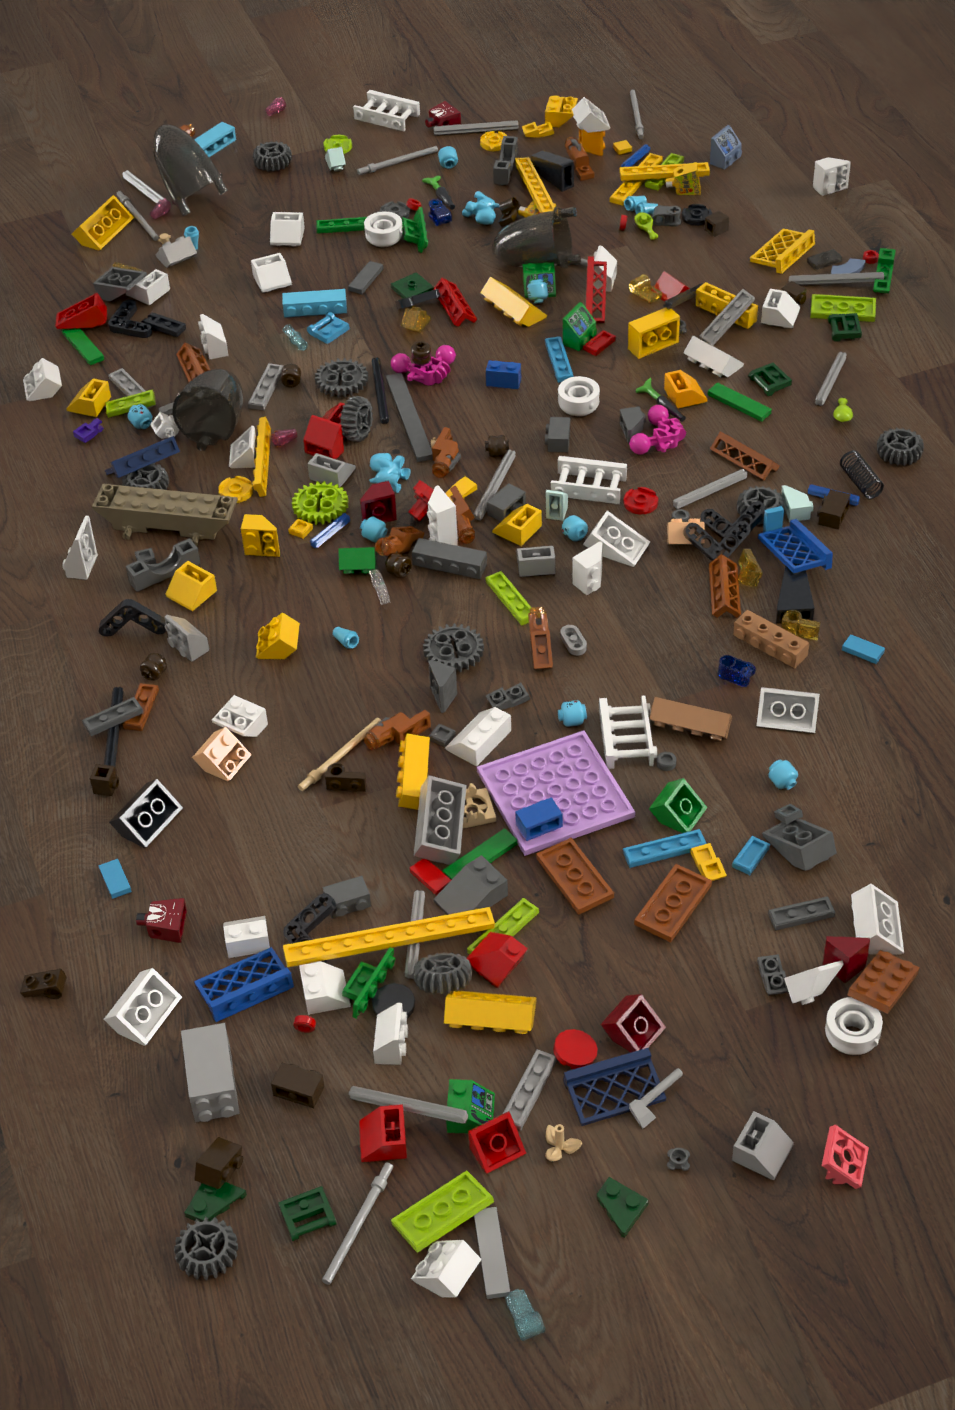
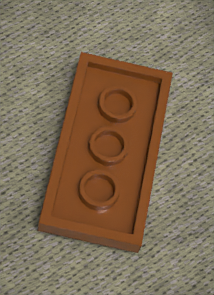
(575, 876)
(673, 903)
(883, 981)

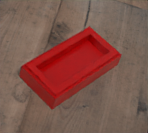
(599, 343)
(430, 875)

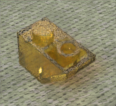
(415, 319)

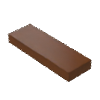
(145, 696)

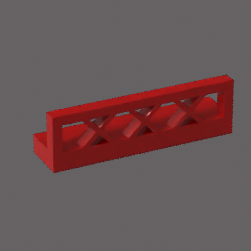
(590, 287)
(454, 302)

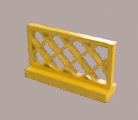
(789, 254)

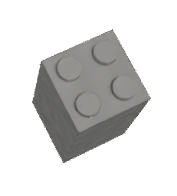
(209, 1072)

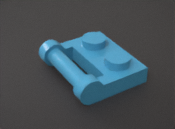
(329, 332)

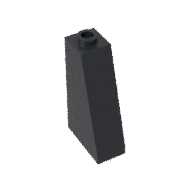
(554, 169)
(795, 595)

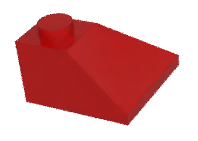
(496, 957)

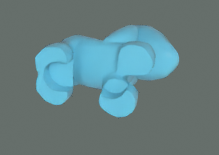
(482, 209)
(389, 470)

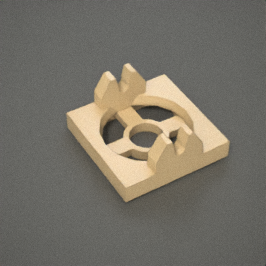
(479, 817)

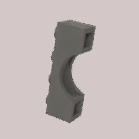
(504, 166)
(144, 575)

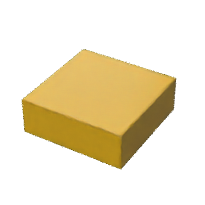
(622, 147)
(300, 528)

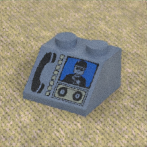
(725, 148)

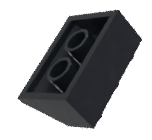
(146, 814)

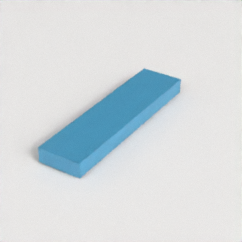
(558, 358)
(663, 848)

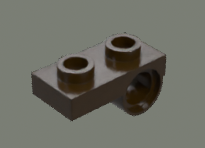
(509, 211)
(338, 779)
(49, 983)

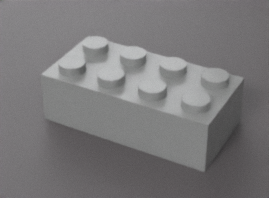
(440, 820)

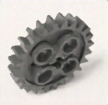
(329, 377)
(466, 644)

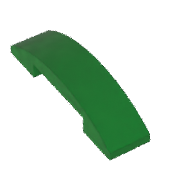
(885, 265)

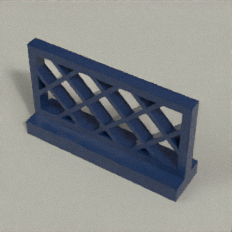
(143, 457)
(603, 1071)

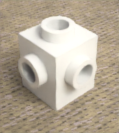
(164, 426)

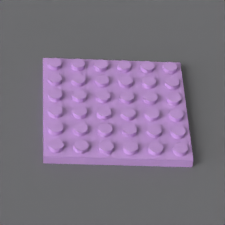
(567, 772)

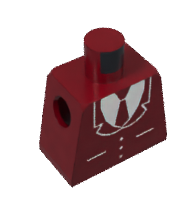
(443, 115)
(165, 919)

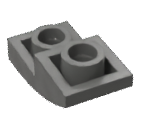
(506, 699)
(772, 974)

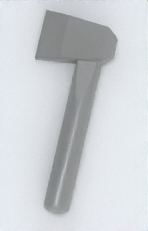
(638, 1107)

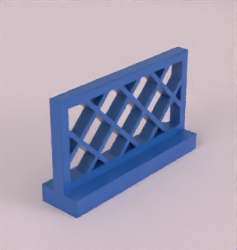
(806, 541)
(248, 993)

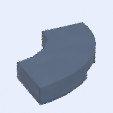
(851, 266)

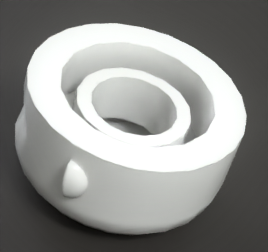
(383, 229)
(578, 396)
(857, 1014)

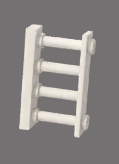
(388, 102)
(594, 469)
(611, 740)

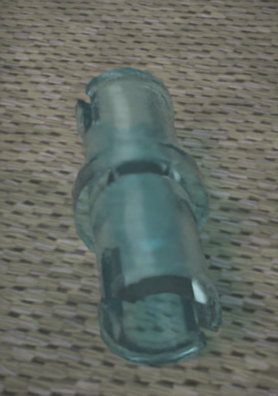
(295, 337)

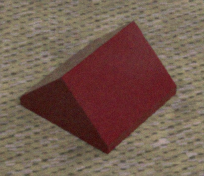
(850, 950)

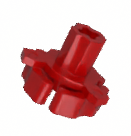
(422, 494)

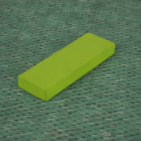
(123, 404)

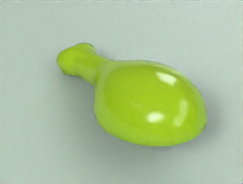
(645, 222)
(843, 412)

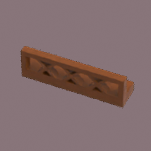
(192, 361)
(747, 452)
(720, 586)

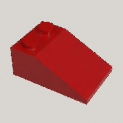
(84, 314)

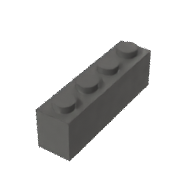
(449, 558)

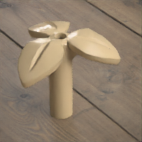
(555, 1137)

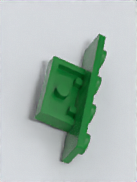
(415, 230)
(365, 981)

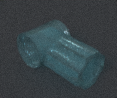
(526, 1320)

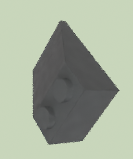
(117, 282)
(801, 843)
(473, 888)

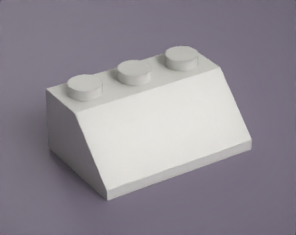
(711, 358)
(442, 518)
(788, 709)
(481, 735)
(878, 919)
(143, 1007)

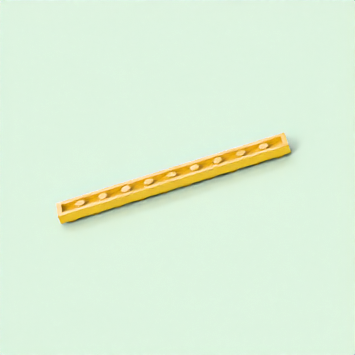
(534, 184)
(388, 936)

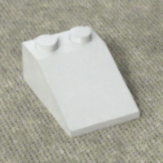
(618, 540)
(82, 553)

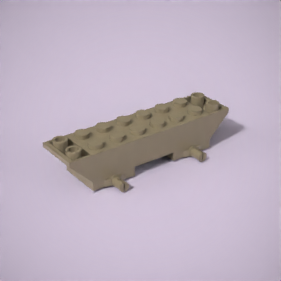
(145, 508)

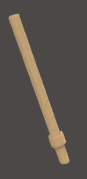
(315, 775)

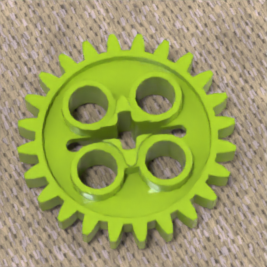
(332, 504)

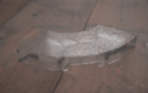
(379, 585)

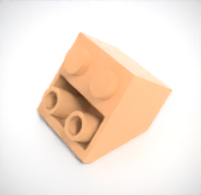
(675, 531)
(222, 754)

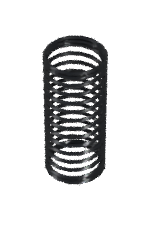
(855, 480)

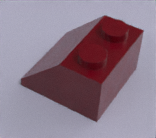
(379, 502)
(633, 1023)

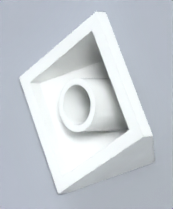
(243, 450)

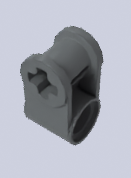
(665, 215)

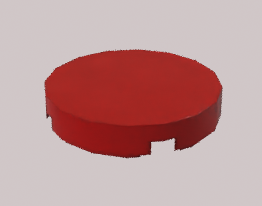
(640, 500)
(575, 1048)

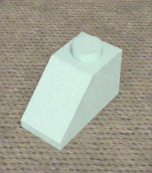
(335, 159)
(796, 504)
(556, 505)

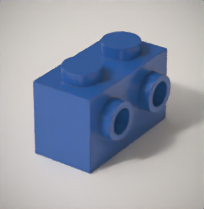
(503, 374)
(539, 819)

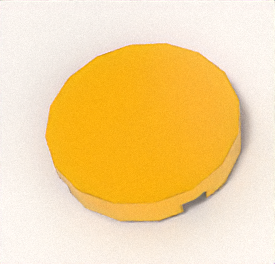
(492, 141)
(236, 487)

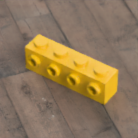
(715, 300)
(413, 769)

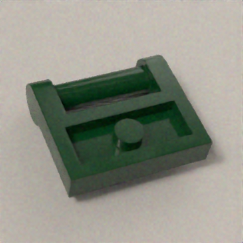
(850, 326)
(773, 375)
(304, 1207)

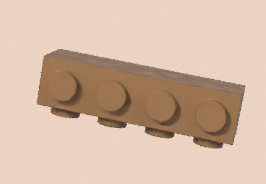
(771, 639)
(691, 718)

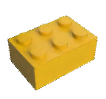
(653, 332)

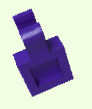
(87, 432)

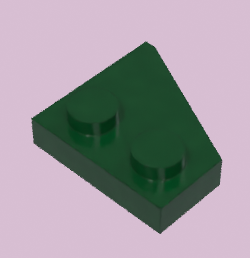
(212, 1201)
(621, 1204)

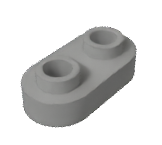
(573, 640)

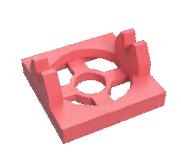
(858, 1154)

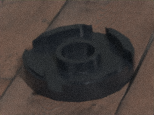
(695, 214)
(390, 995)

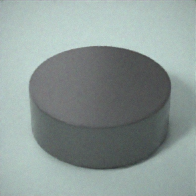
(681, 514)
(666, 761)

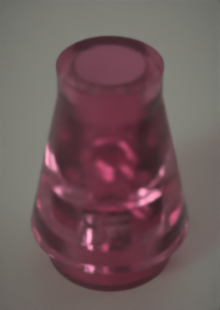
(276, 106)
(161, 208)
(282, 437)

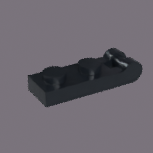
(165, 324)

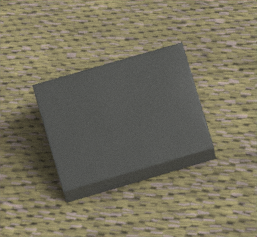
(442, 683)

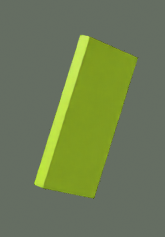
(826, 305)
(442, 1211)

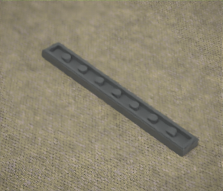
(409, 417)

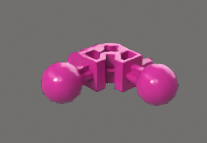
(427, 374)
(664, 437)

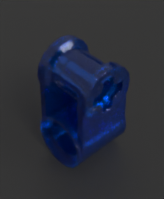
(439, 213)
(734, 670)

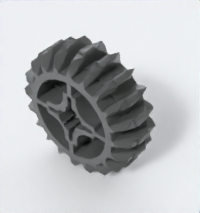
(272, 156)
(356, 418)
(900, 446)
(150, 476)
(768, 497)
(442, 973)
(202, 1260)

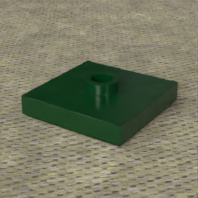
(411, 285)

